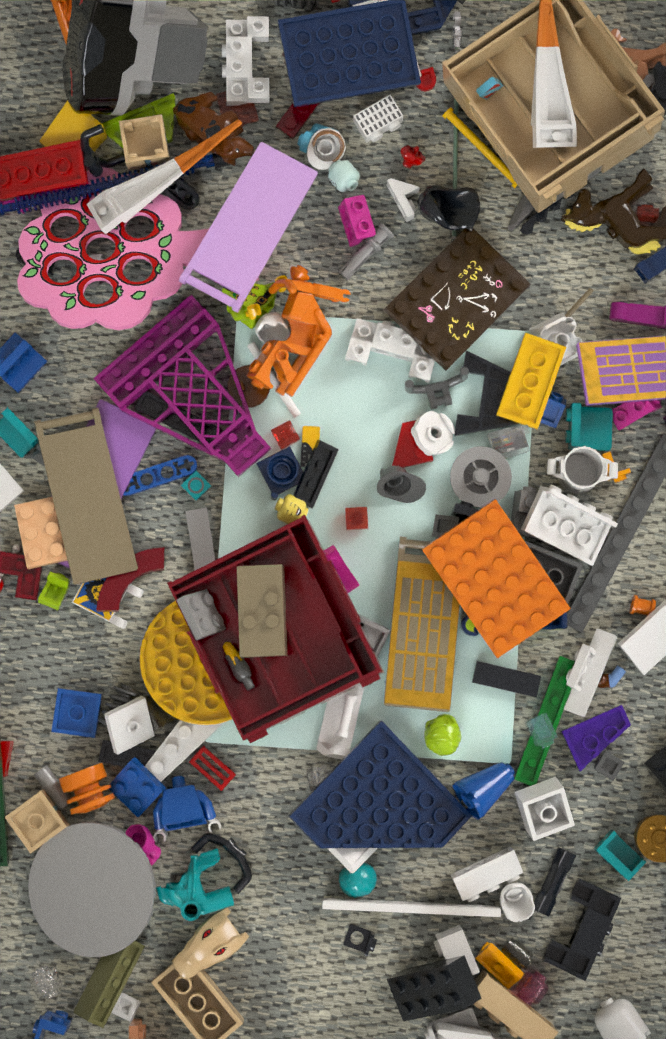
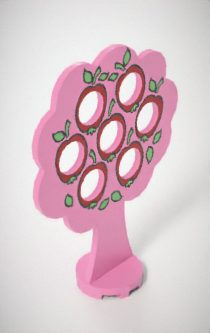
(131, 301)

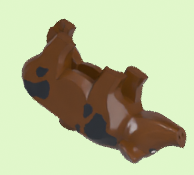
(202, 122)

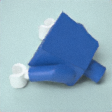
(182, 808)

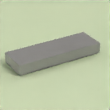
(200, 537)

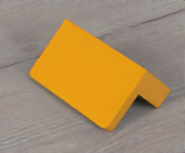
(499, 965)

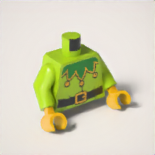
(255, 305)

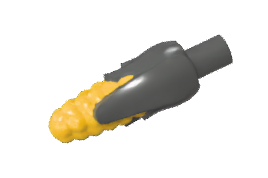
(238, 665)

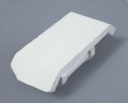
(339, 724)

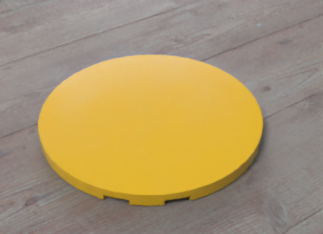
(176, 672)

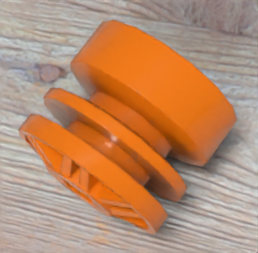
(86, 789)

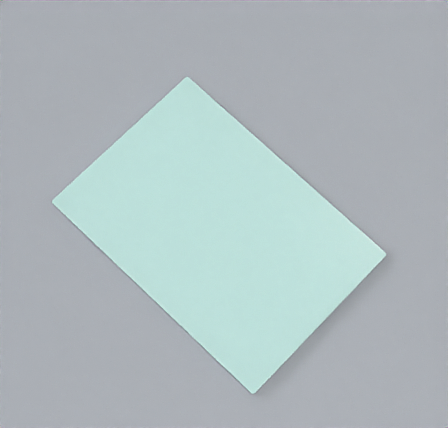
(362, 416)

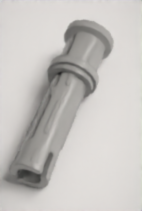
(372, 245)

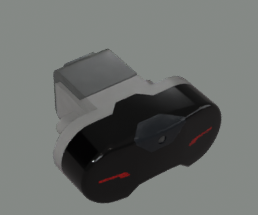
(124, 48)

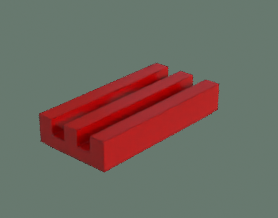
(198, 756)

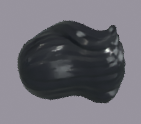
(450, 207)

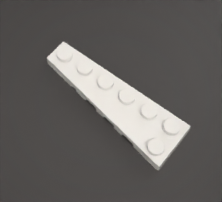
(177, 747)

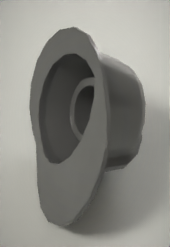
(400, 485)

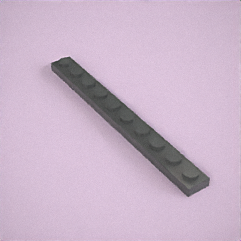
(619, 539)

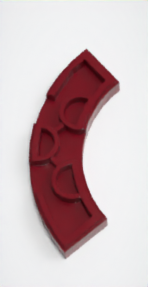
(115, 586)

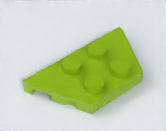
(161, 106)

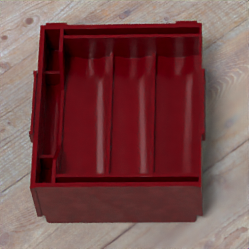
(324, 632)

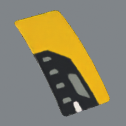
(309, 438)

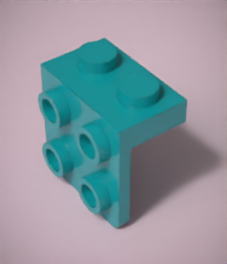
(589, 427)

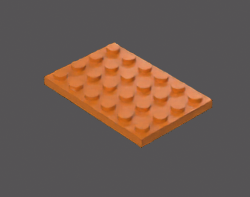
(496, 578)

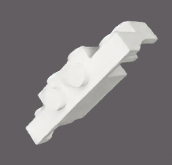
(238, 69)
(390, 341)

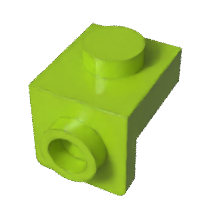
(54, 590)

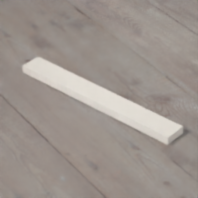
(411, 907)

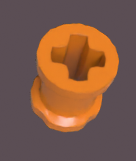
(642, 606)

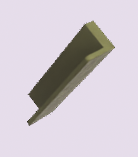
(107, 984)

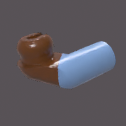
(612, 679)

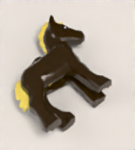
(619, 217)

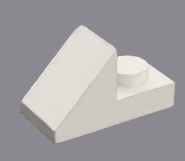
(400, 192)

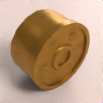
(651, 837)

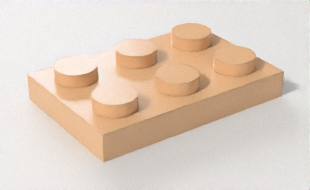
(40, 533)

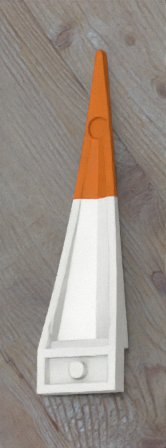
(552, 110)
(128, 198)

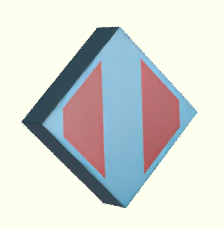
(488, 88)

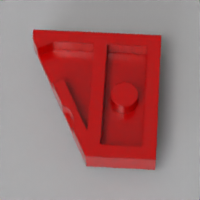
(407, 451)

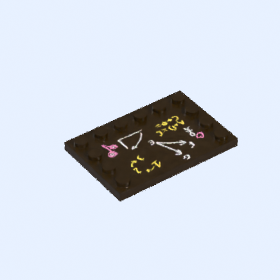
(457, 297)

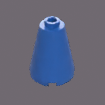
(483, 788)

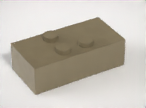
(262, 611)

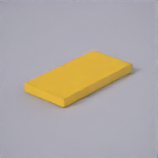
(531, 381)

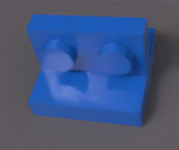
(19, 362)

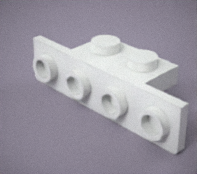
(587, 671)

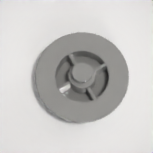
(480, 476)

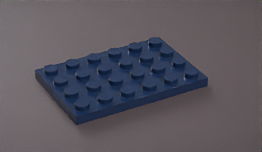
(349, 52)

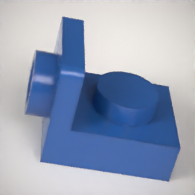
(553, 410)

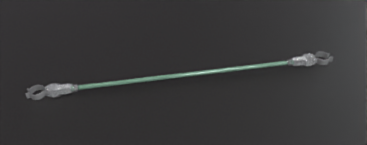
(456, 37)

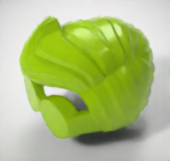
(442, 734)

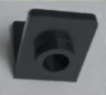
(368, 943)

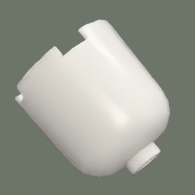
(620, 1020)

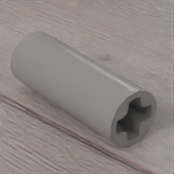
(52, 787)

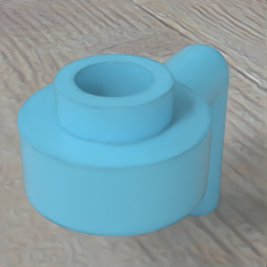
(304, 139)

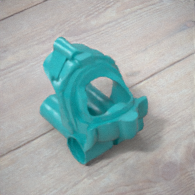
(190, 890)

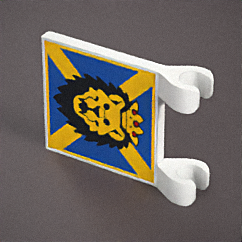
(88, 596)

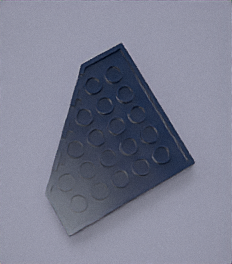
(380, 800)

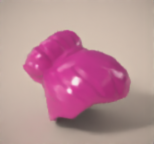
(144, 838)

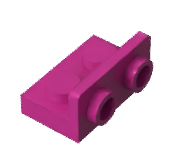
(356, 219)

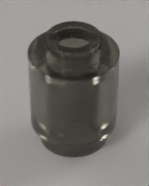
(518, 954)

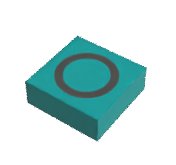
(196, 485)

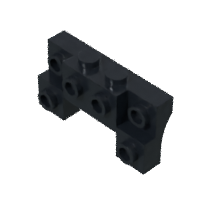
(589, 932)

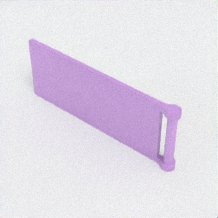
(250, 225)

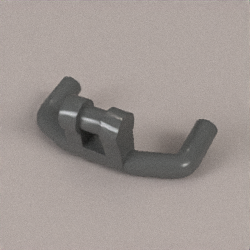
(440, 386)

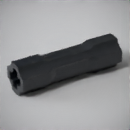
(547, 895)

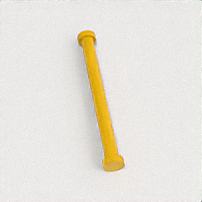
(479, 144)

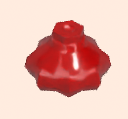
(411, 156)

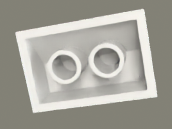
(487, 874)

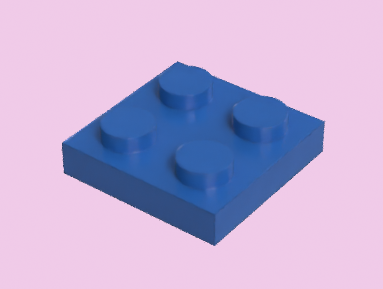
(76, 713)
(136, 787)

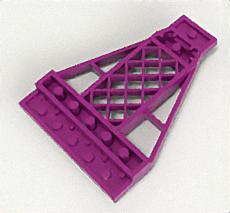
(159, 353)

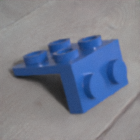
(54, 1022)

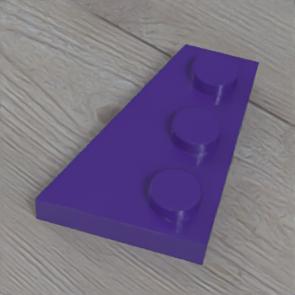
(593, 735)

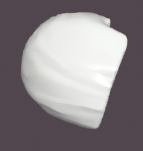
(272, 327)
(517, 902)

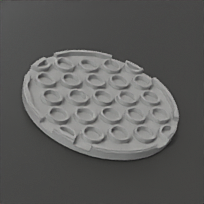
(92, 889)

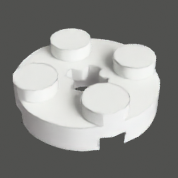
(422, 433)

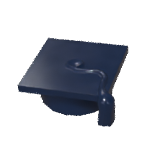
(280, 471)

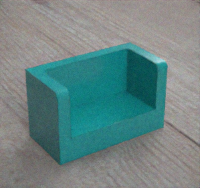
(619, 855)

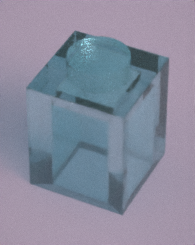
(541, 730)

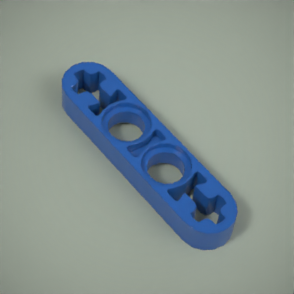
(158, 480)

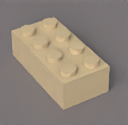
(198, 1003)
(511, 1010)

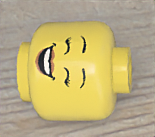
(290, 508)

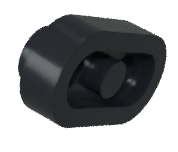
(179, 191)

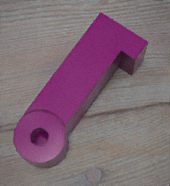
(638, 314)

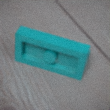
(16, 433)

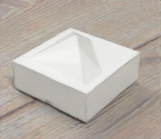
(126, 1007)

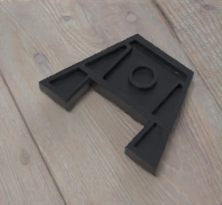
(493, 388)

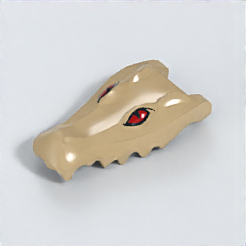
(211, 944)

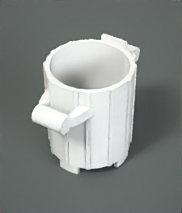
(582, 469)

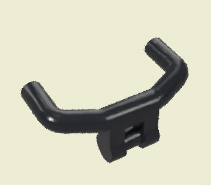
(91, 160)
(237, 853)

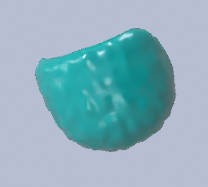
(358, 883)

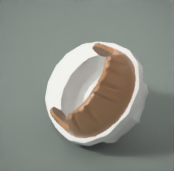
(325, 148)

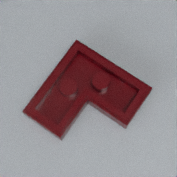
(27, 580)

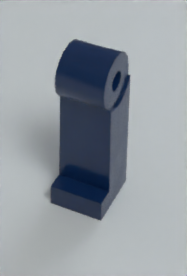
(652, 266)

